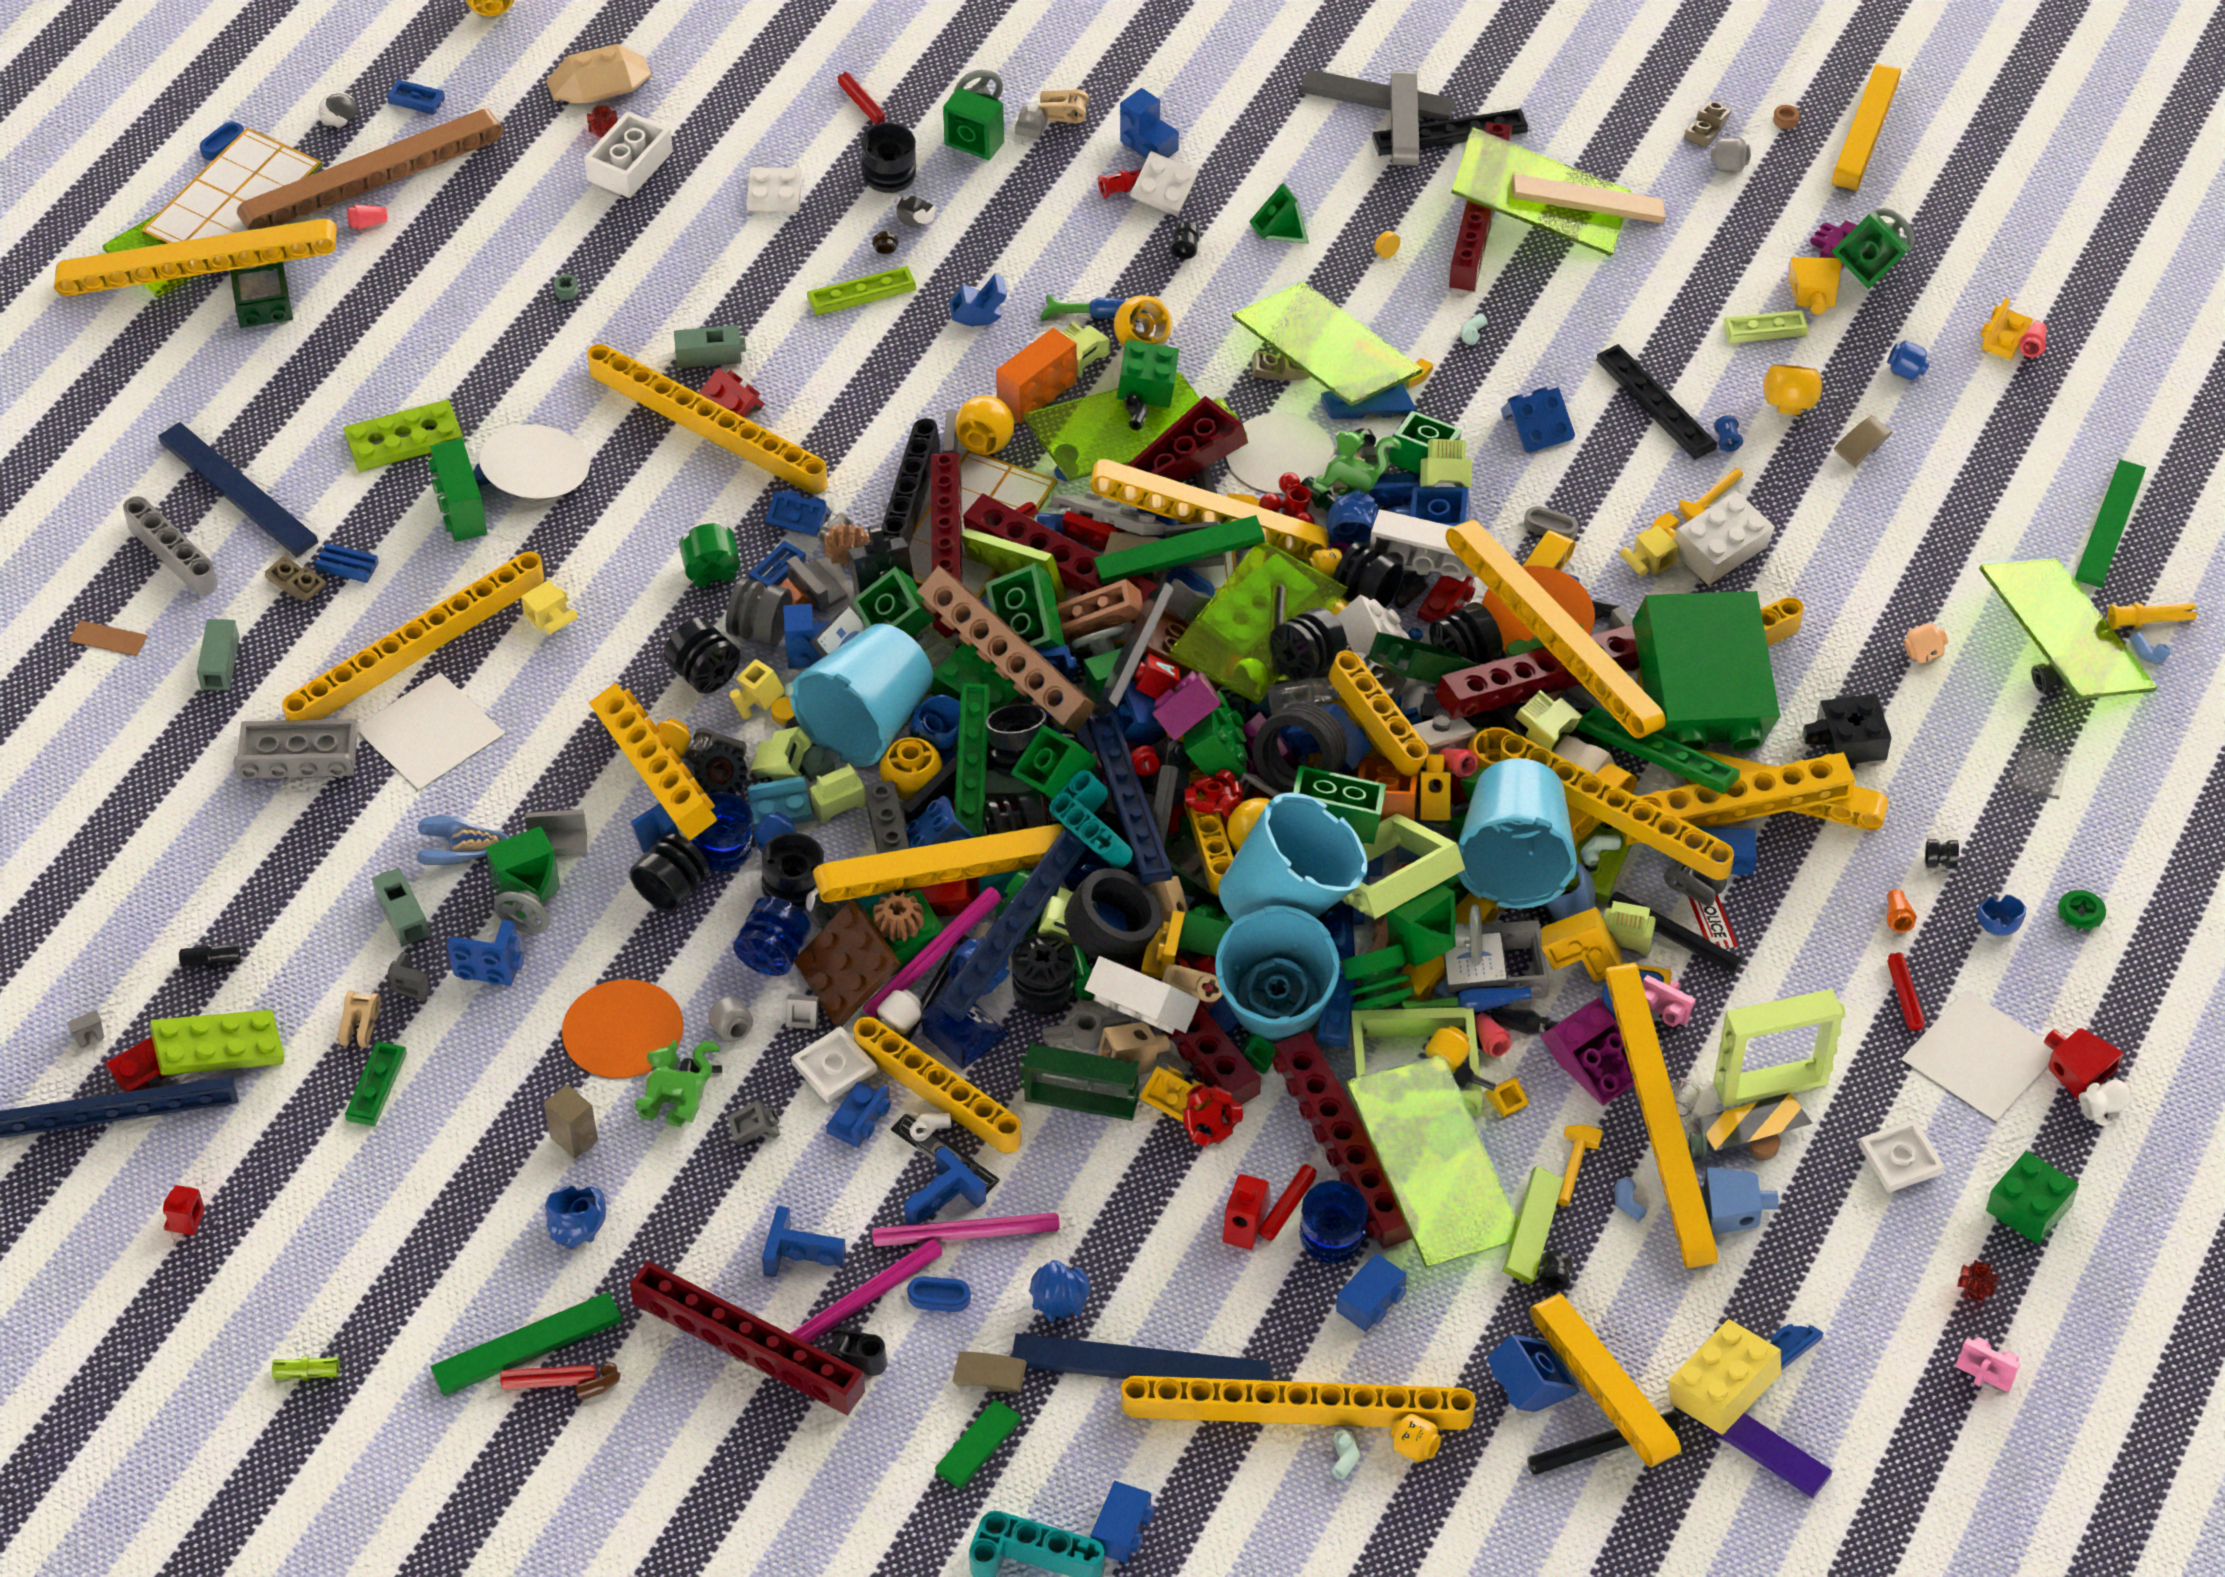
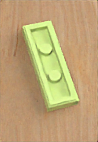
(1765, 326)

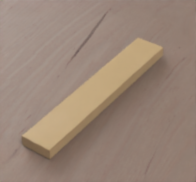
(1587, 198)

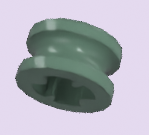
(564, 281)
(1697, 1145)

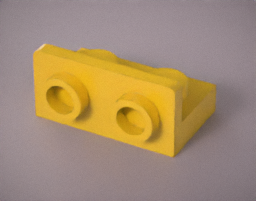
(2004, 331)
(1163, 947)
(1168, 1092)

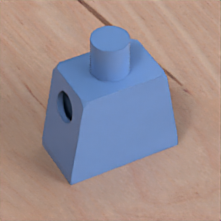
(1735, 1200)

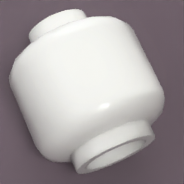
(900, 1011)

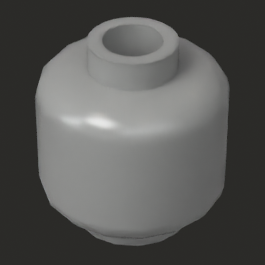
(1731, 154)
(730, 1019)

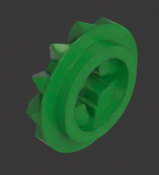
(2094, 909)

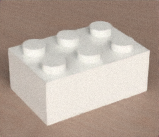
(628, 154)
(1723, 537)
(1363, 620)
(1141, 996)

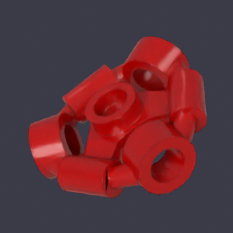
(1215, 791)
(1211, 1114)

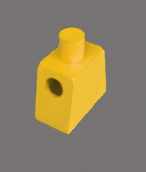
(1814, 282)
(1434, 804)

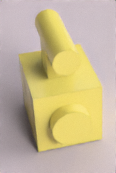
(1652, 552)
(547, 607)
(759, 687)

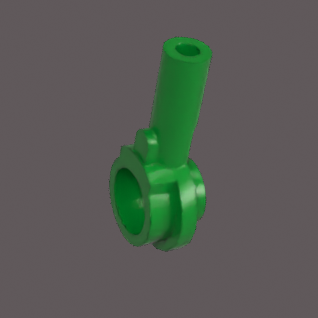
(1083, 974)

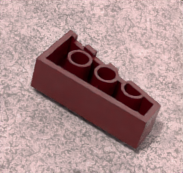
(1192, 442)

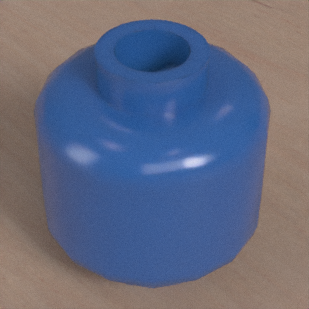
(1908, 360)
(771, 826)

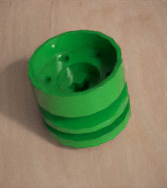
(1378, 977)

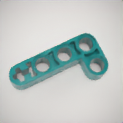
(1075, 810)
(1037, 1552)

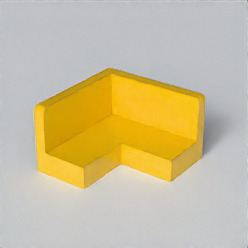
(1584, 939)

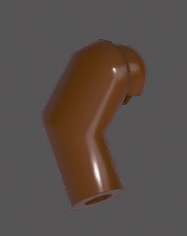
(598, 1386)

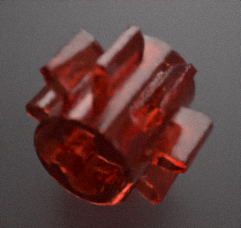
(601, 120)
(1977, 1280)

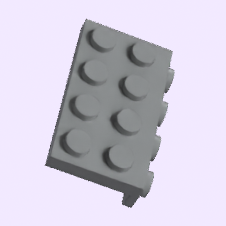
(296, 748)

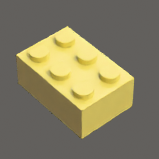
(1725, 1376)

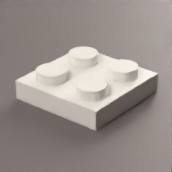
(1164, 183)
(774, 189)
(834, 1064)
(1901, 1156)

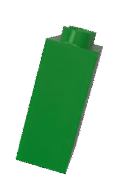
(1707, 667)

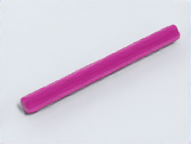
(935, 948)
(966, 1229)
(868, 1292)

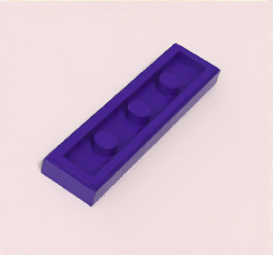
(1777, 1455)

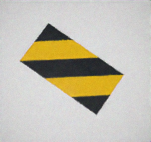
(1753, 1121)

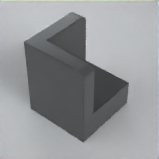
(1186, 602)

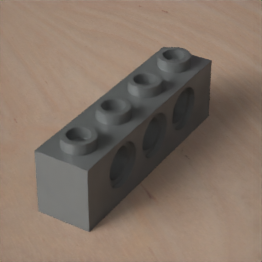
(886, 819)

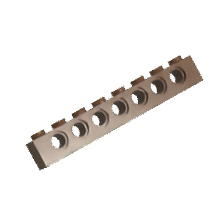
(1075, 705)

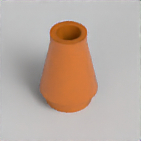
(1899, 912)

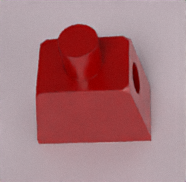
(950, 897)
(2081, 1059)
(1250, 1201)

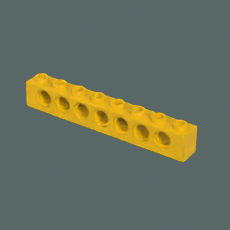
(653, 762)
(1750, 802)

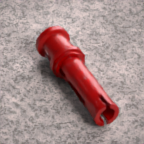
(1116, 183)

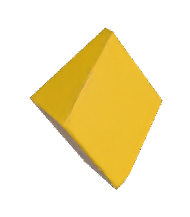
(1507, 1097)

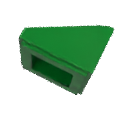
(1258, 1052)

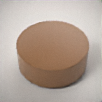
(1786, 117)
(1765, 1147)

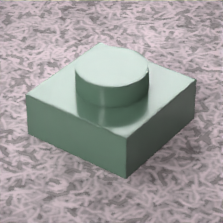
(816, 763)

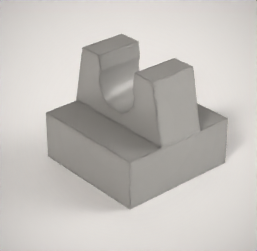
(1030, 123)
(802, 1011)
(86, 1023)

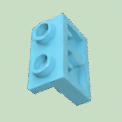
(784, 796)

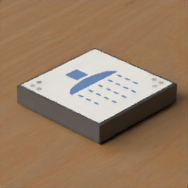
(838, 631)
(1491, 971)

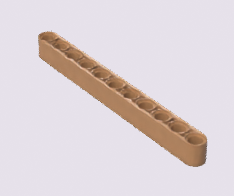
(370, 171)

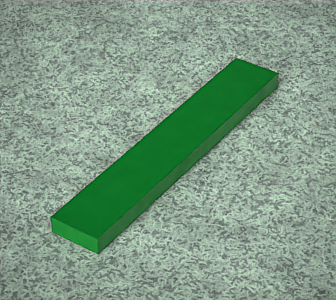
(2110, 523)
(1179, 549)
(1661, 751)
(972, 756)
(525, 1344)

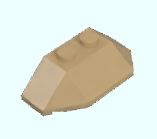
(598, 74)

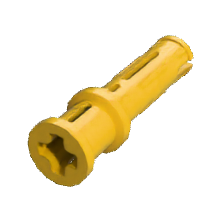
(2139, 615)

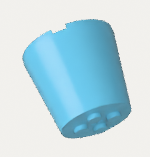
(862, 693)
(1517, 836)
(1293, 859)
(1272, 953)

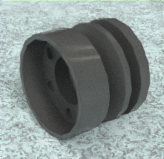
(757, 611)

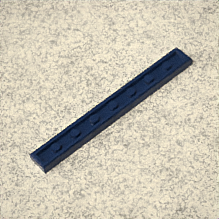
(238, 489)
(1129, 798)
(1011, 925)
(118, 1107)
(1129, 1361)

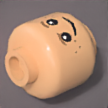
(1925, 643)

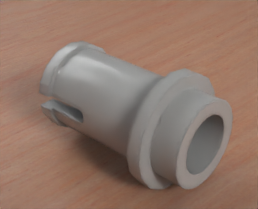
(835, 522)

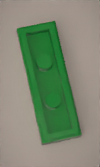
(375, 1083)
(978, 1444)

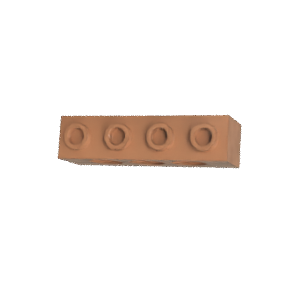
(1099, 610)

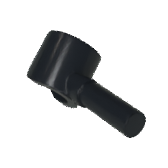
(689, 1066)
(1465, 1074)

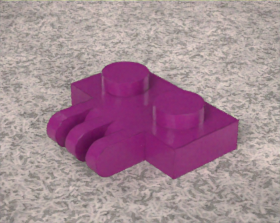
(1829, 236)

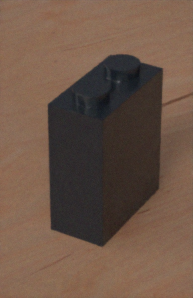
(1171, 754)

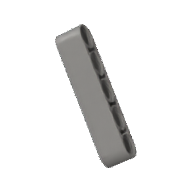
(1404, 118)
(170, 545)

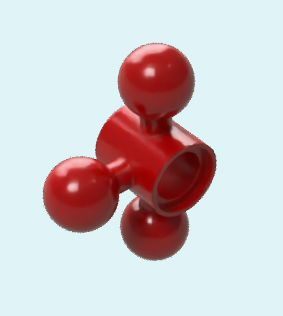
(1295, 501)

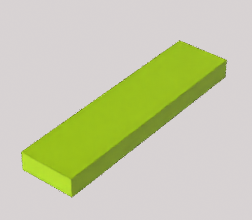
(861, 290)
(1533, 1225)

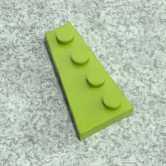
(1010, 556)

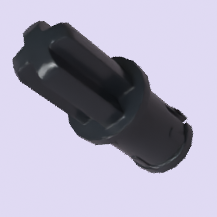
(210, 955)

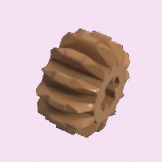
(841, 539)
(898, 916)

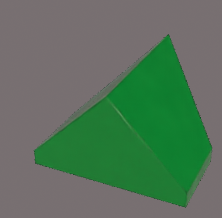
(1280, 218)

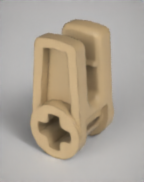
(1062, 107)
(1191, 982)
(362, 1009)

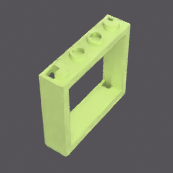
(1438, 863)
(1771, 1018)
(1416, 1023)

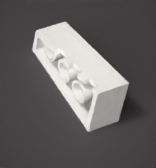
(1416, 544)

